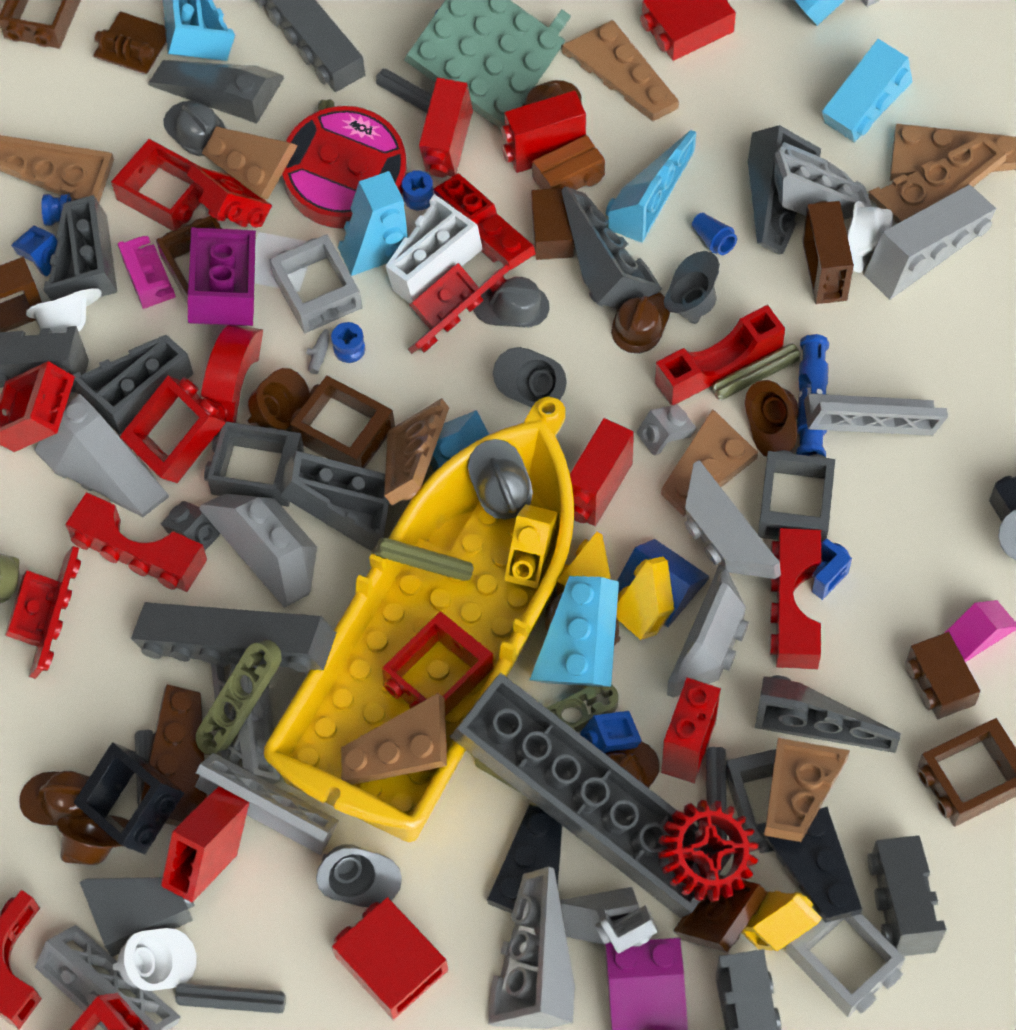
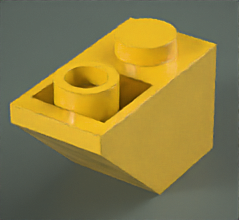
(530, 545)
(589, 561)
(647, 600)
(780, 920)

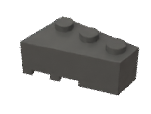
(82, 251)
(24, 352)
(126, 384)
(338, 495)
(906, 895)
(746, 992)

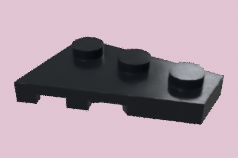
(533, 848)
(819, 868)

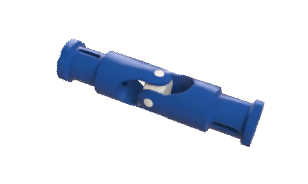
(812, 380)

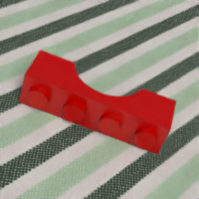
(689, 373)
(171, 560)
(797, 636)

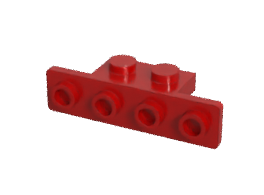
(447, 299)
(38, 610)

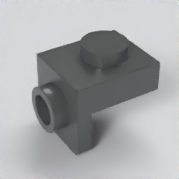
(191, 523)

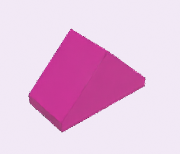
(981, 628)

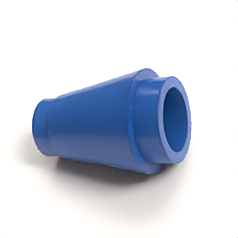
(715, 234)

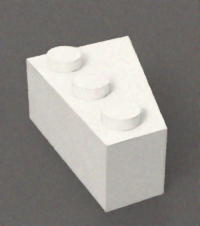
(432, 249)

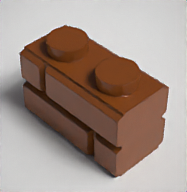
(570, 166)

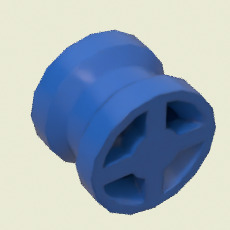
(423, 193)
(53, 207)
(352, 349)

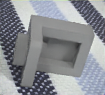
(664, 426)
(627, 931)

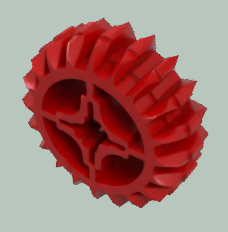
(710, 865)

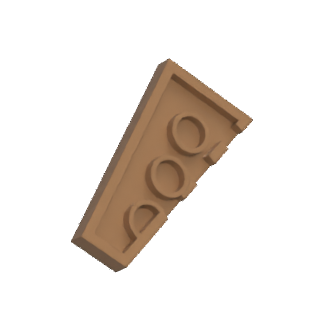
(622, 67)
(921, 144)
(56, 166)
(939, 179)
(411, 450)

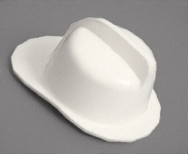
(865, 232)
(64, 311)
(157, 959)

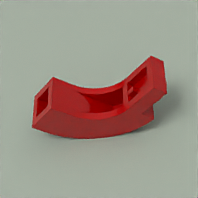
(227, 367)
(16, 996)

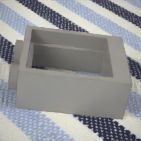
(325, 307)
(863, 997)

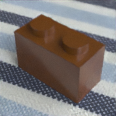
(551, 225)
(942, 675)

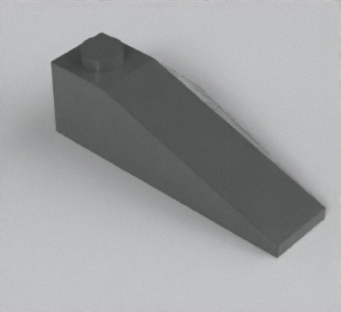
(602, 255)

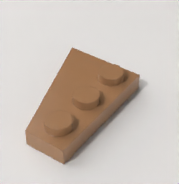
(250, 158)
(718, 449)
(400, 746)
(799, 786)

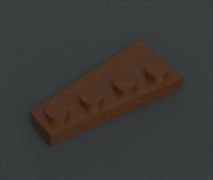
(176, 750)

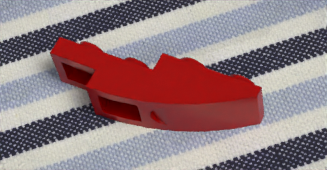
(497, 236)

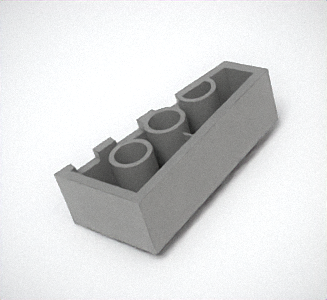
(928, 239)

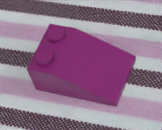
(221, 276)
(647, 986)

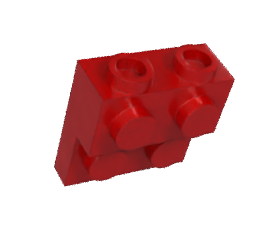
(229, 198)

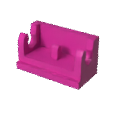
(146, 271)

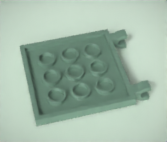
(490, 48)

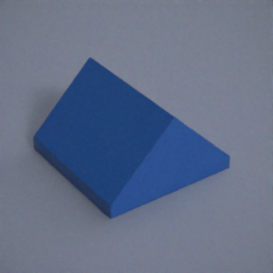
(684, 576)

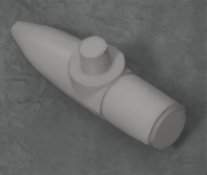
(318, 352)

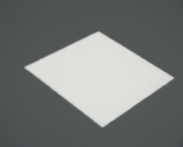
(269, 246)

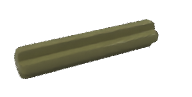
(756, 371)
(424, 559)

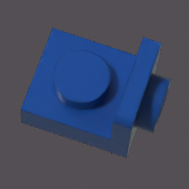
(37, 247)
(833, 568)
(612, 732)

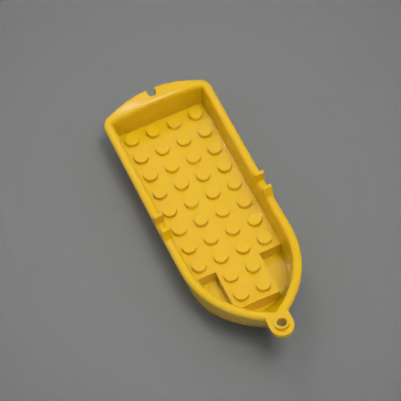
(397, 603)

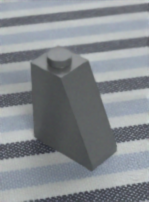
(133, 906)

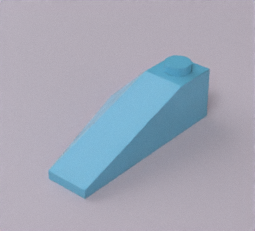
(646, 194)

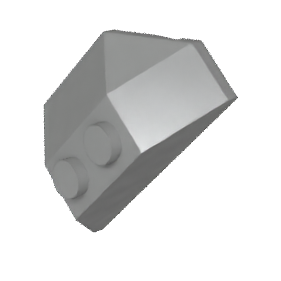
(808, 179)
(725, 530)
(266, 542)
(712, 635)

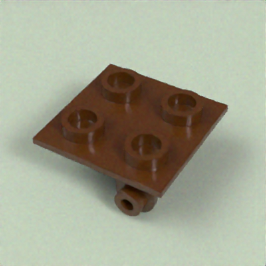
(131, 42)

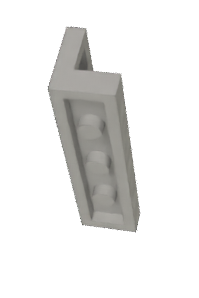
(873, 414)
(253, 732)
(269, 803)
(78, 980)

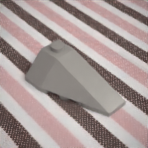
(99, 460)
(537, 970)

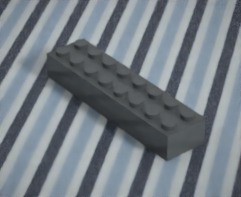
(577, 787)

